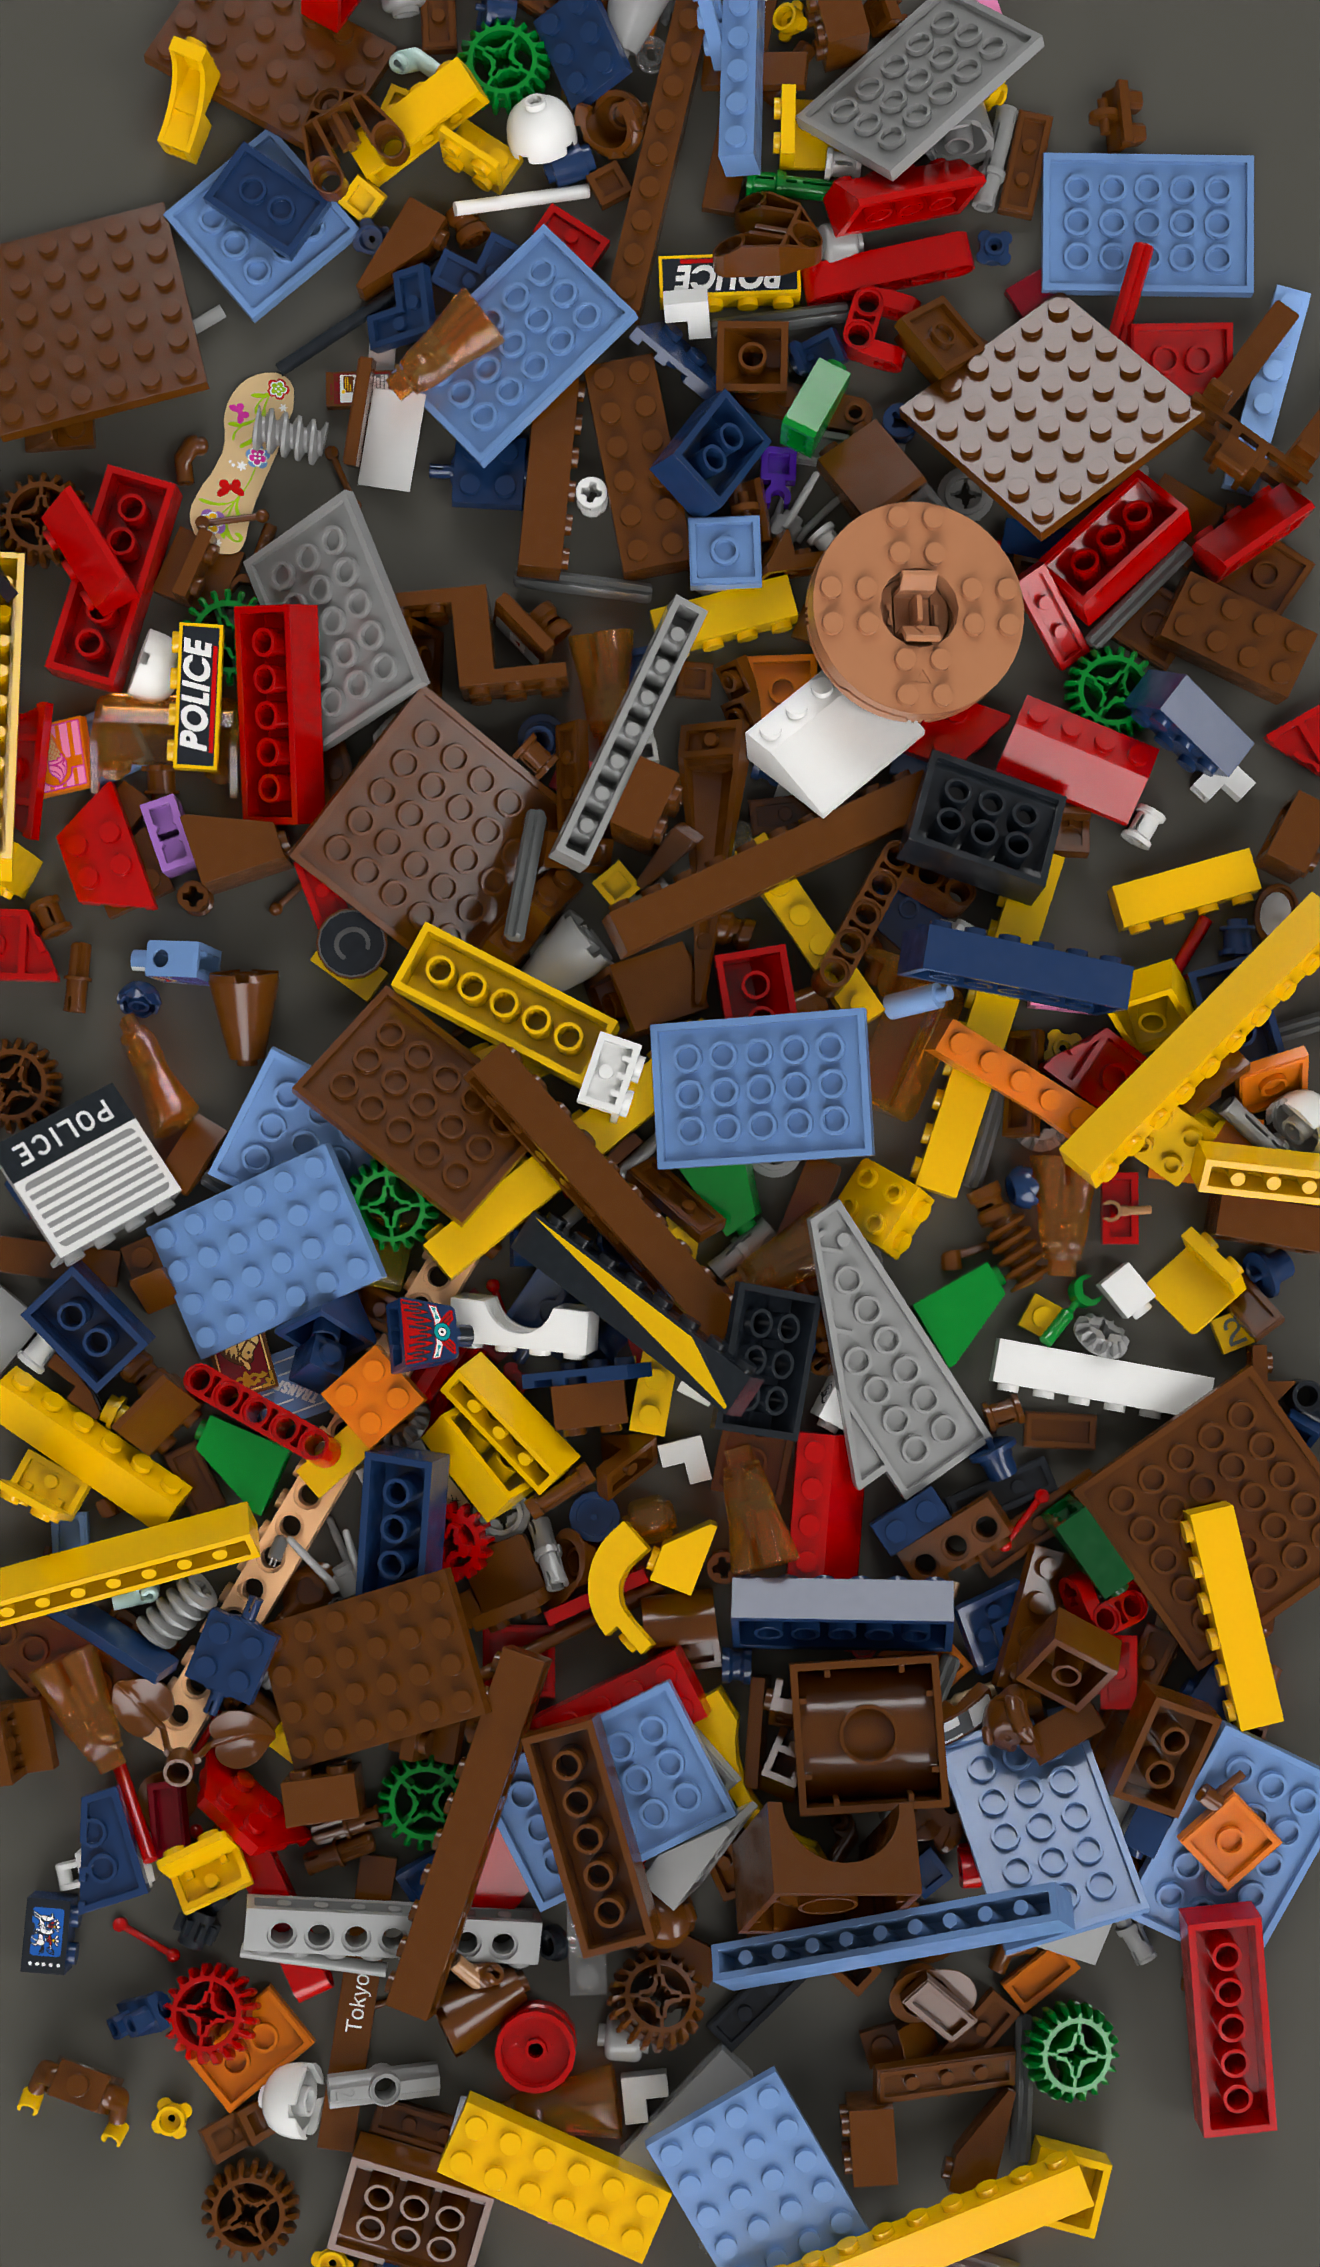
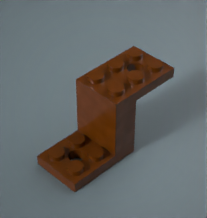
(475, 647)

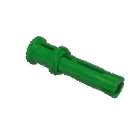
(788, 186)

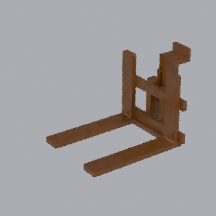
(1221, 395)

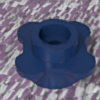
(362, 241)
(986, 255)

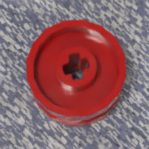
(552, 2062)

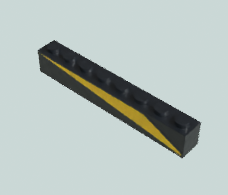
(639, 1314)

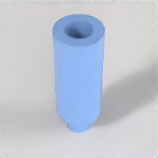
(916, 1000)

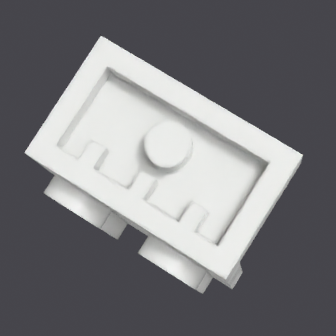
(609, 1075)

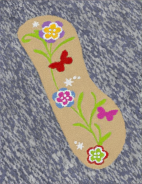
(240, 469)

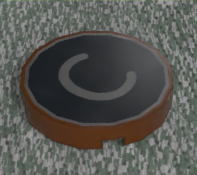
(351, 944)

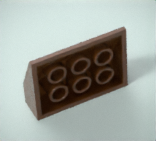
(406, 2211)

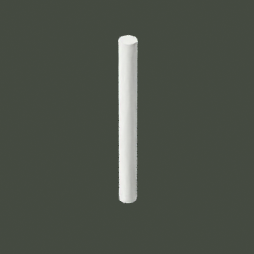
(520, 200)

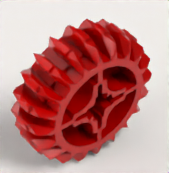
(207, 2026)

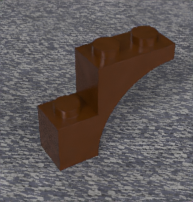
(549, 898)

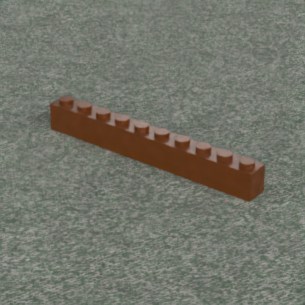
(658, 157)
(761, 866)
(598, 1188)
(467, 1833)

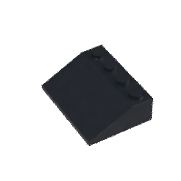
(982, 828)
(777, 1335)

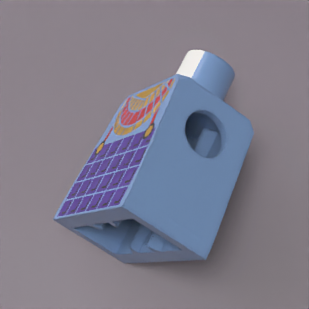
(177, 961)

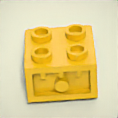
(479, 156)
(1173, 1146)

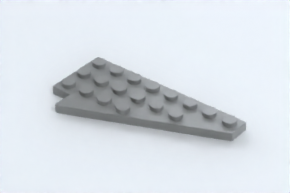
(891, 1384)

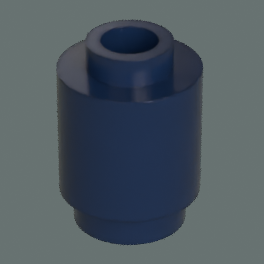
(571, 167)

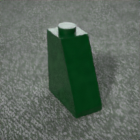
(1088, 1546)

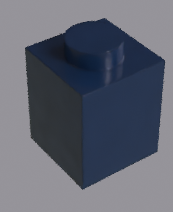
(318, 1363)
(1144, 1830)

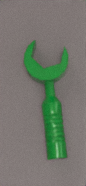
(1065, 1316)

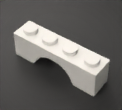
(569, 1329)

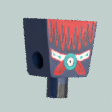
(423, 1334)

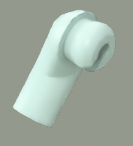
(411, 61)
(136, 1598)

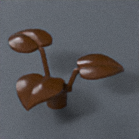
(237, 1735)

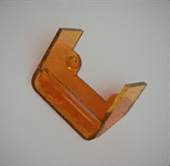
(138, 731)
(896, 1053)

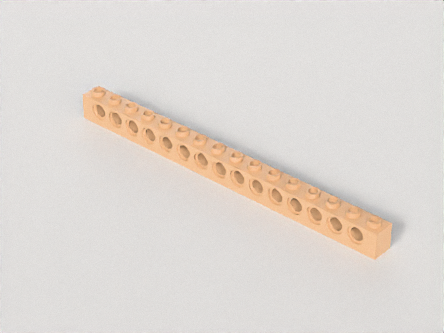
(311, 1520)

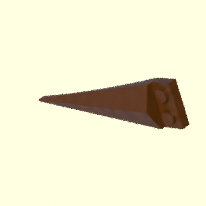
(714, 779)

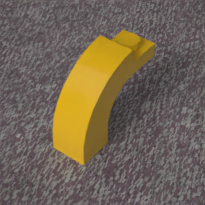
(606, 1583)

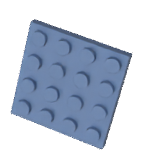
(242, 263)
(279, 1127)

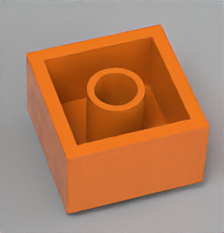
(373, 1398)

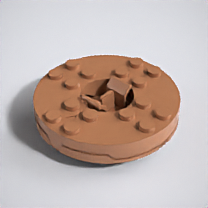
(914, 612)

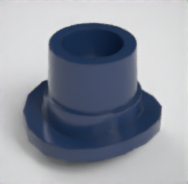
(490, 9)
(543, 727)
(1268, 1270)
(609, 1343)
(996, 1458)
(594, 1516)

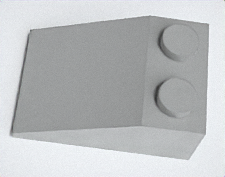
(684, 1867)

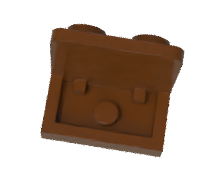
(508, 1585)

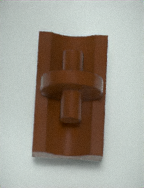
(1115, 117)
(750, 500)

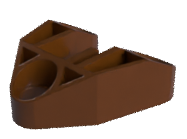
(319, 153)
(773, 239)

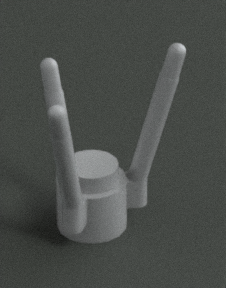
(792, 521)
(345, 1572)

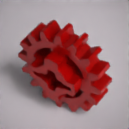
(471, 1541)

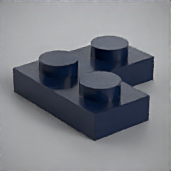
(457, 272)
(412, 313)
(981, 1624)

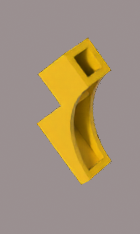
(192, 88)

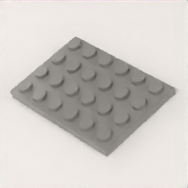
(919, 83)
(363, 636)

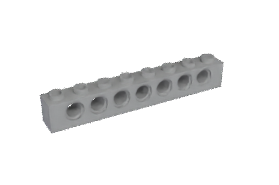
(628, 734)
(375, 1918)

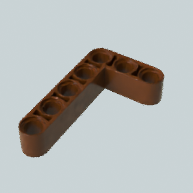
(874, 906)

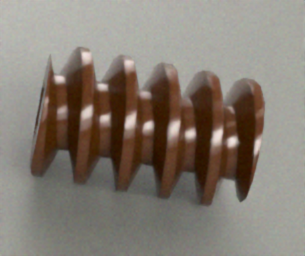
(1016, 1251)

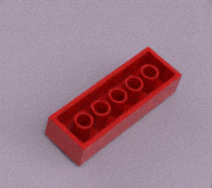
(137, 522)
(279, 713)
(663, 1666)
(1228, 2019)

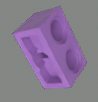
(168, 835)

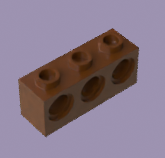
(964, 1524)

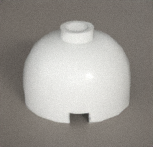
(540, 129)
(152, 673)
(1297, 1119)
(291, 2099)

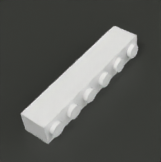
(1095, 1378)

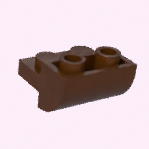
(685, 1622)

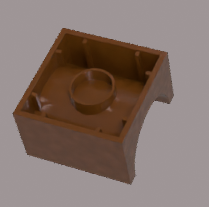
(868, 1734)
(791, 1888)

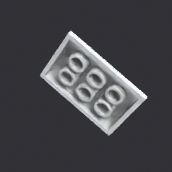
(825, 744)

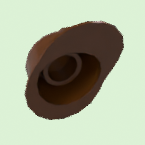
(576, 1562)
(953, 1980)

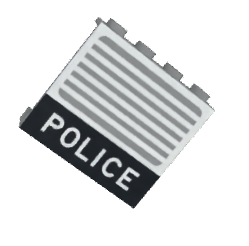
(87, 1174)

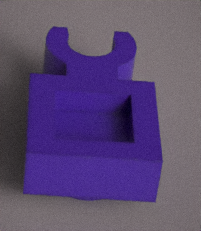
(778, 471)

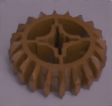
(16, 518)
(21, 1070)
(683, 1998)
(262, 2236)

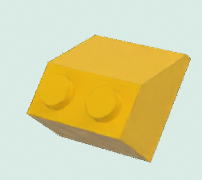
(1155, 1007)
(682, 1557)

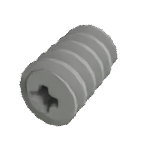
(289, 436)
(178, 1612)

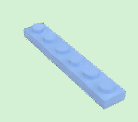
(1269, 385)

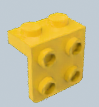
(795, 146)
(885, 1207)
(1198, 1282)
(46, 1488)
(206, 1870)

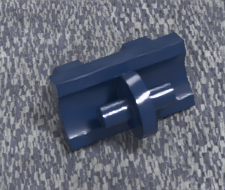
(140, 2016)

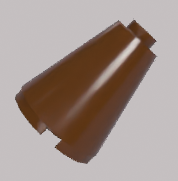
(245, 1011)
(472, 2013)

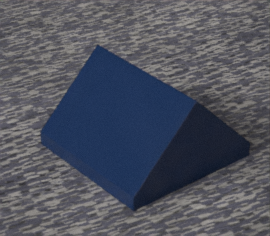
(338, 1320)

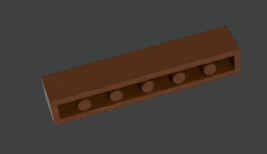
(550, 487)

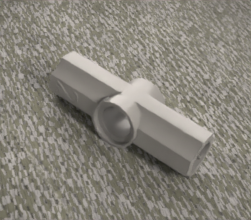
(358, 2086)

